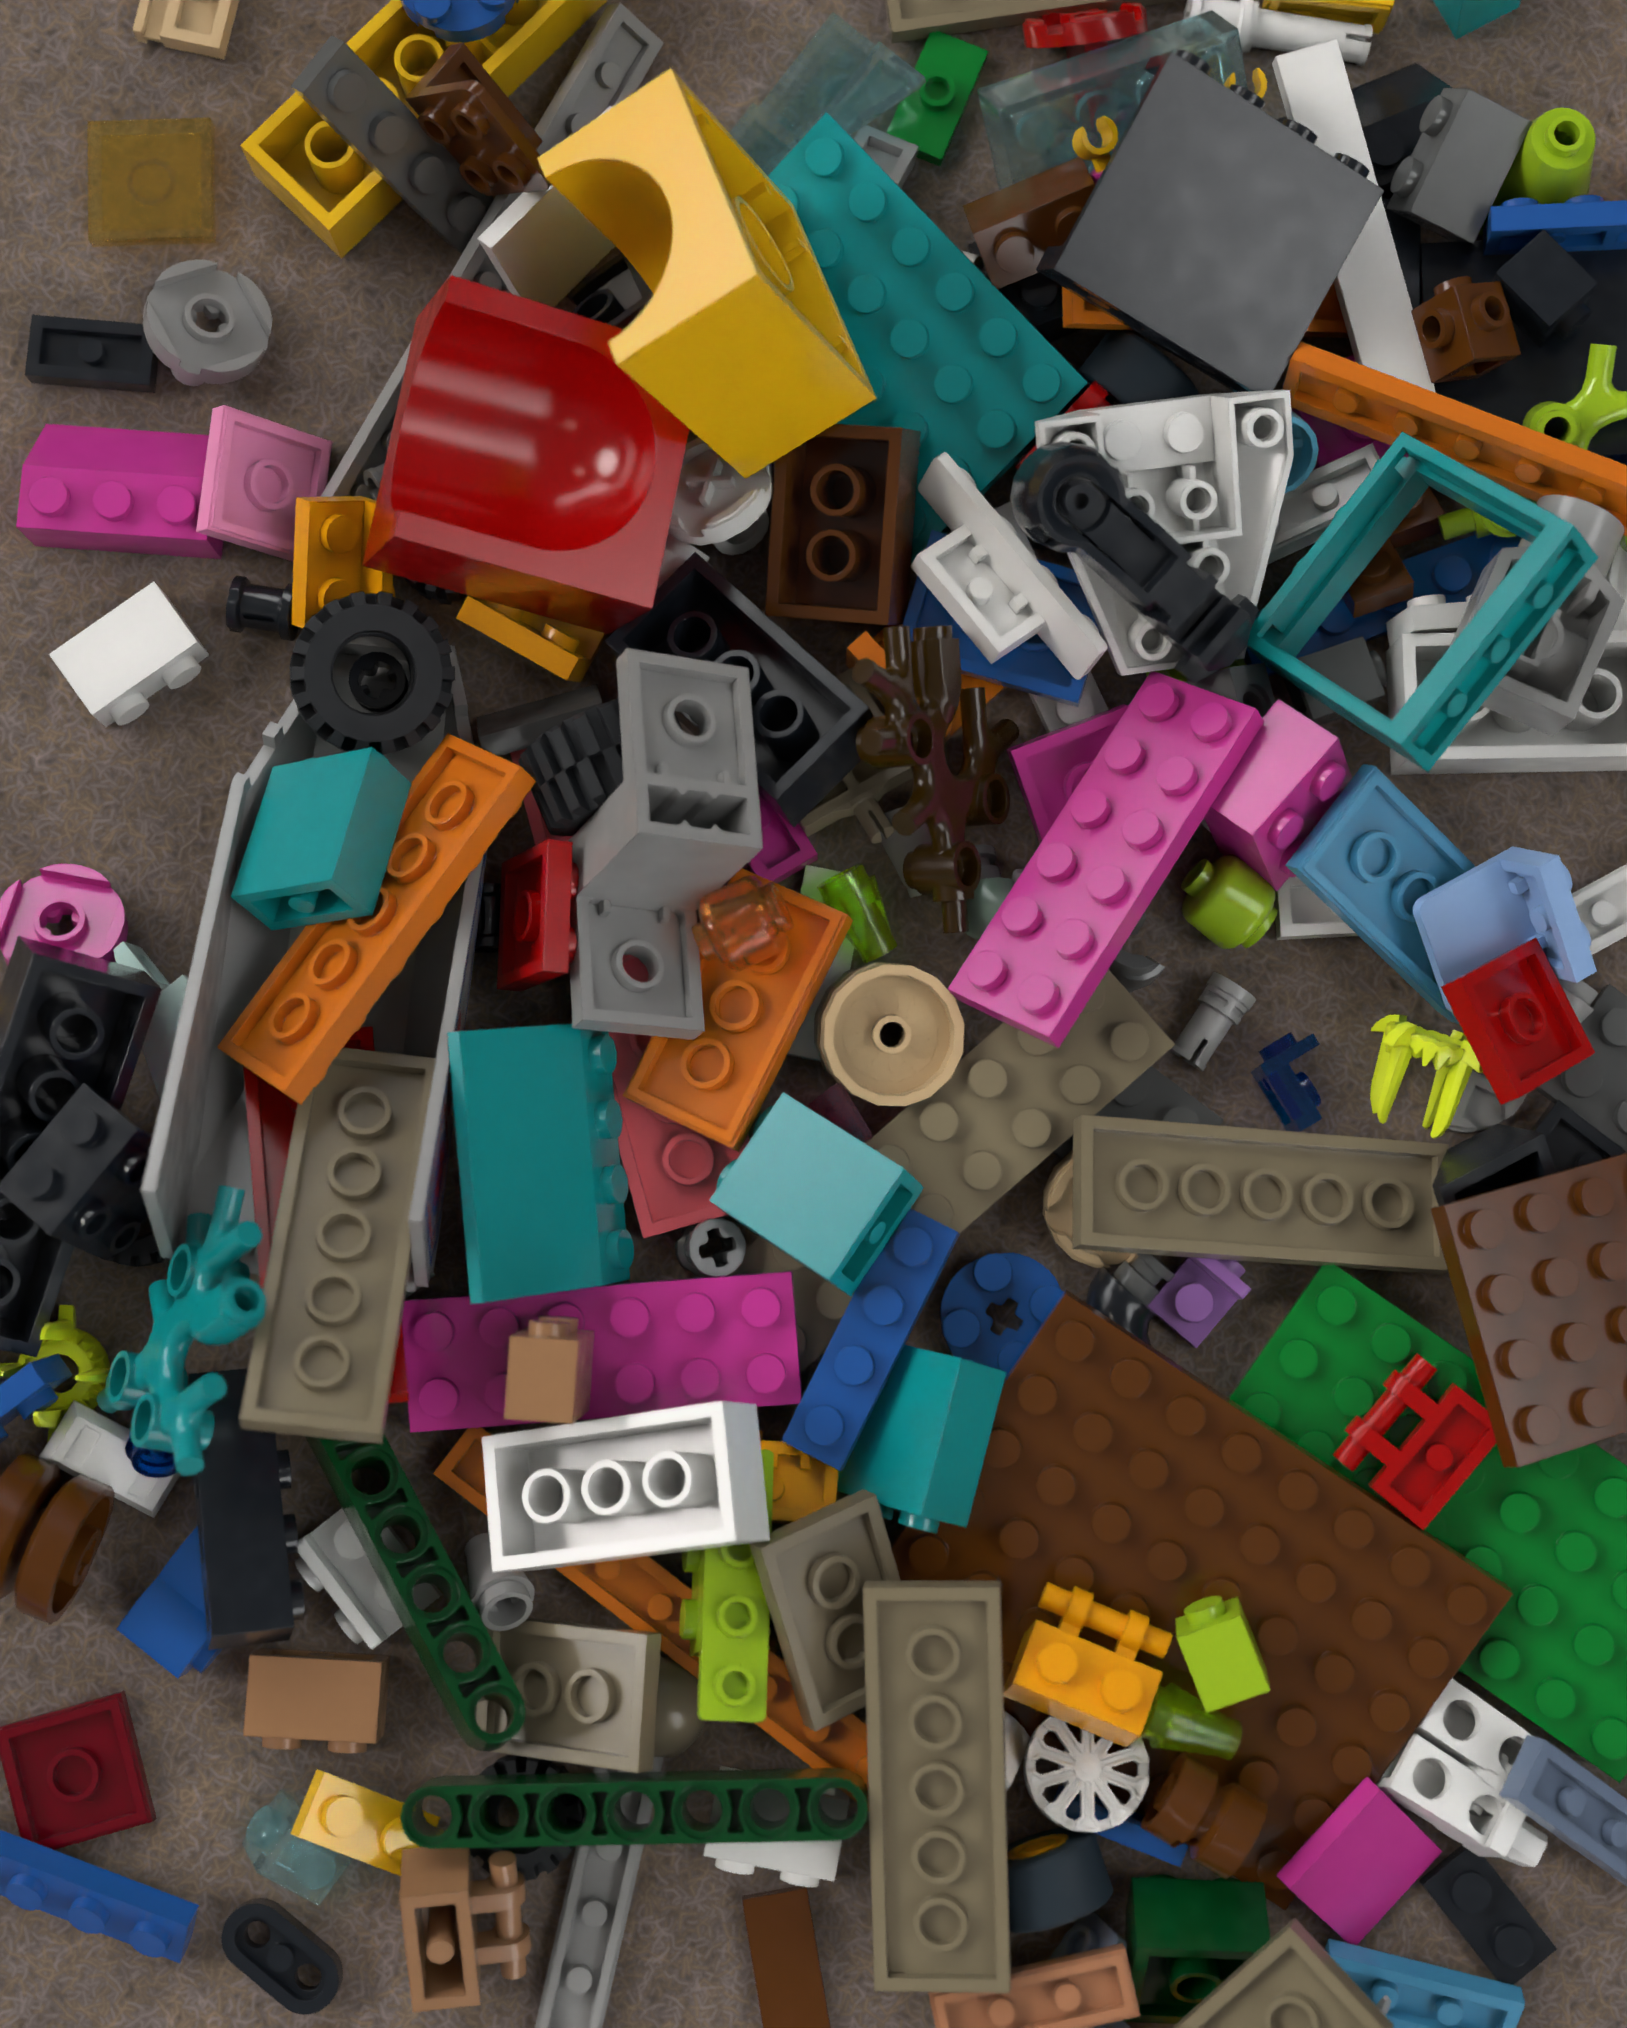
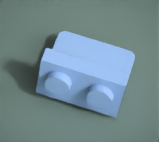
(1502, 906)

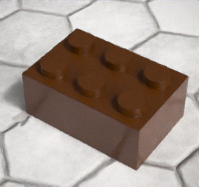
(844, 526)

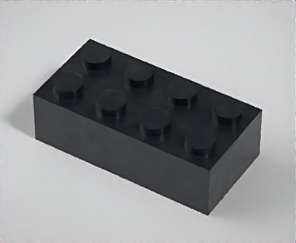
(799, 709)

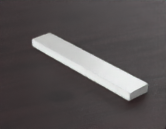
(1371, 279)

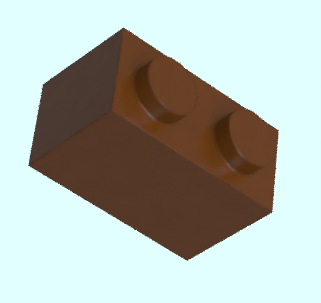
(1026, 218)

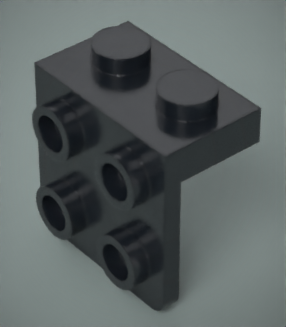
(85, 1176)

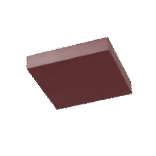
(76, 1773)

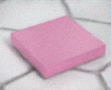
(254, 480)

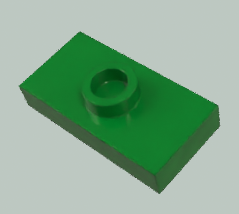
(935, 110)

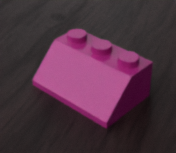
(115, 491)

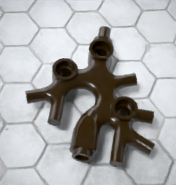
(920, 701)

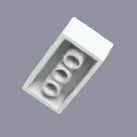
(1503, 745)
(625, 1487)

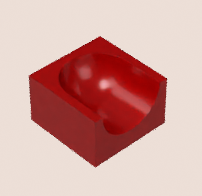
(526, 463)

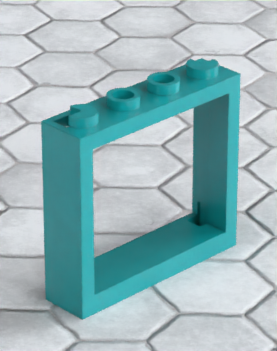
(1486, 645)

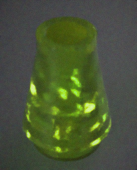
(860, 898)
(1181, 1724)

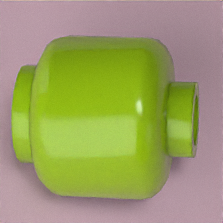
(1228, 902)

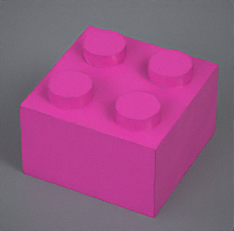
(1278, 792)

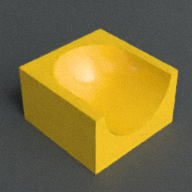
(740, 311)

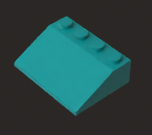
(539, 1160)

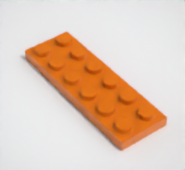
(344, 965)

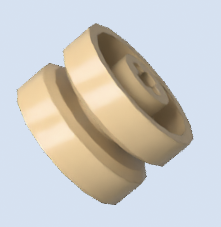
(917, 1059)

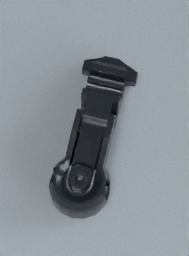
(1079, 505)

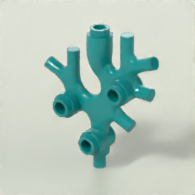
(204, 1300)

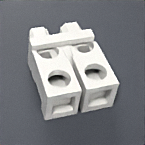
(1455, 1774)

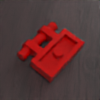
(1434, 1456)

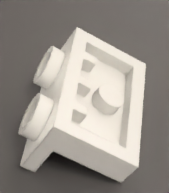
(338, 1563)

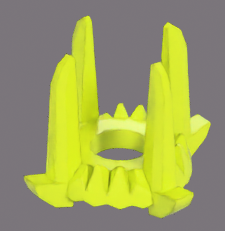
(1451, 1058)
(83, 1348)

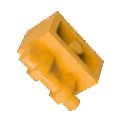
(1081, 1680)

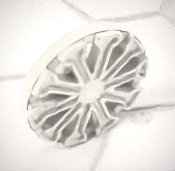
(1084, 1771)

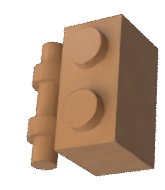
(442, 1925)

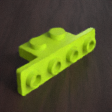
(729, 1626)

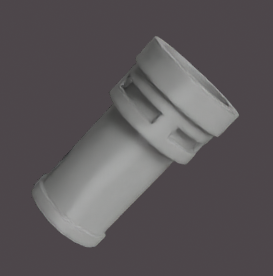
(1220, 1007)

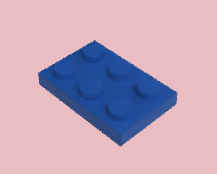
(1027, 667)

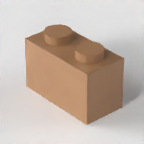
(549, 1371)
(316, 1698)

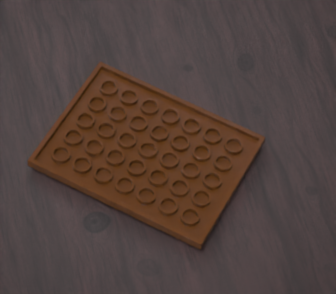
(1167, 1493)

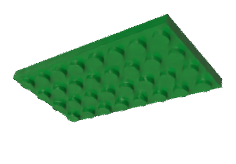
(1540, 1527)

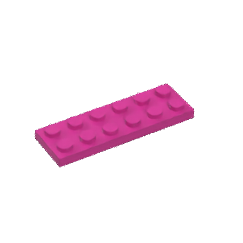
(1105, 857)
(651, 1352)

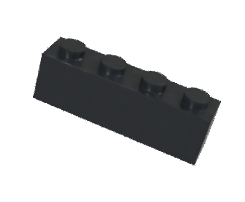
(244, 1529)

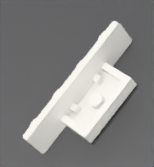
(994, 580)

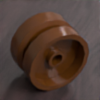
(48, 1534)

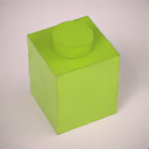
(1221, 1652)

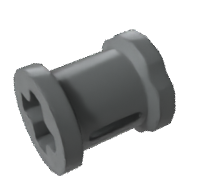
(722, 1261)

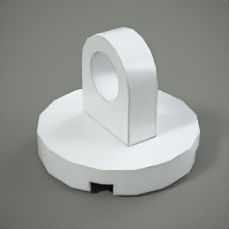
(718, 503)

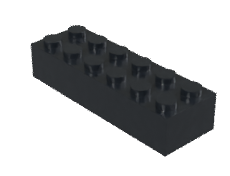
(60, 1027)

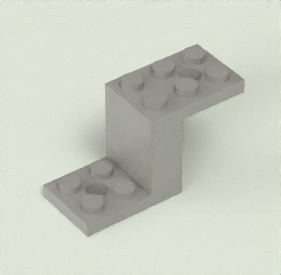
(663, 843)

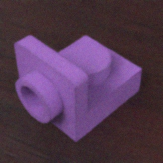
(1199, 1296)

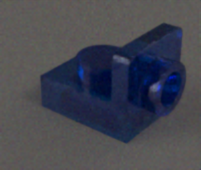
(1289, 1093)

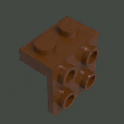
(478, 125)

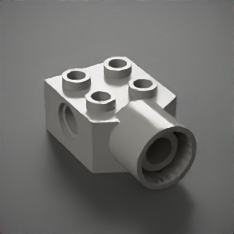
(1559, 663)

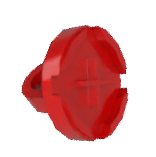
(1084, 29)

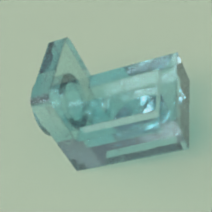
(287, 1859)

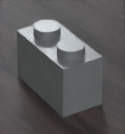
(1457, 163)

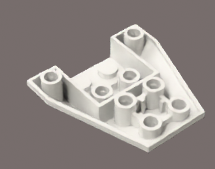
(1203, 472)

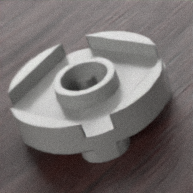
(195, 353)

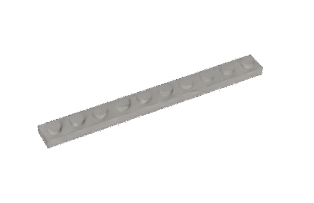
(600, 77)

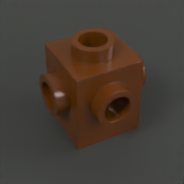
(1465, 330)

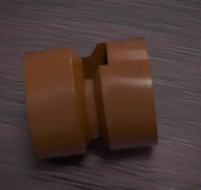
(1210, 1818)

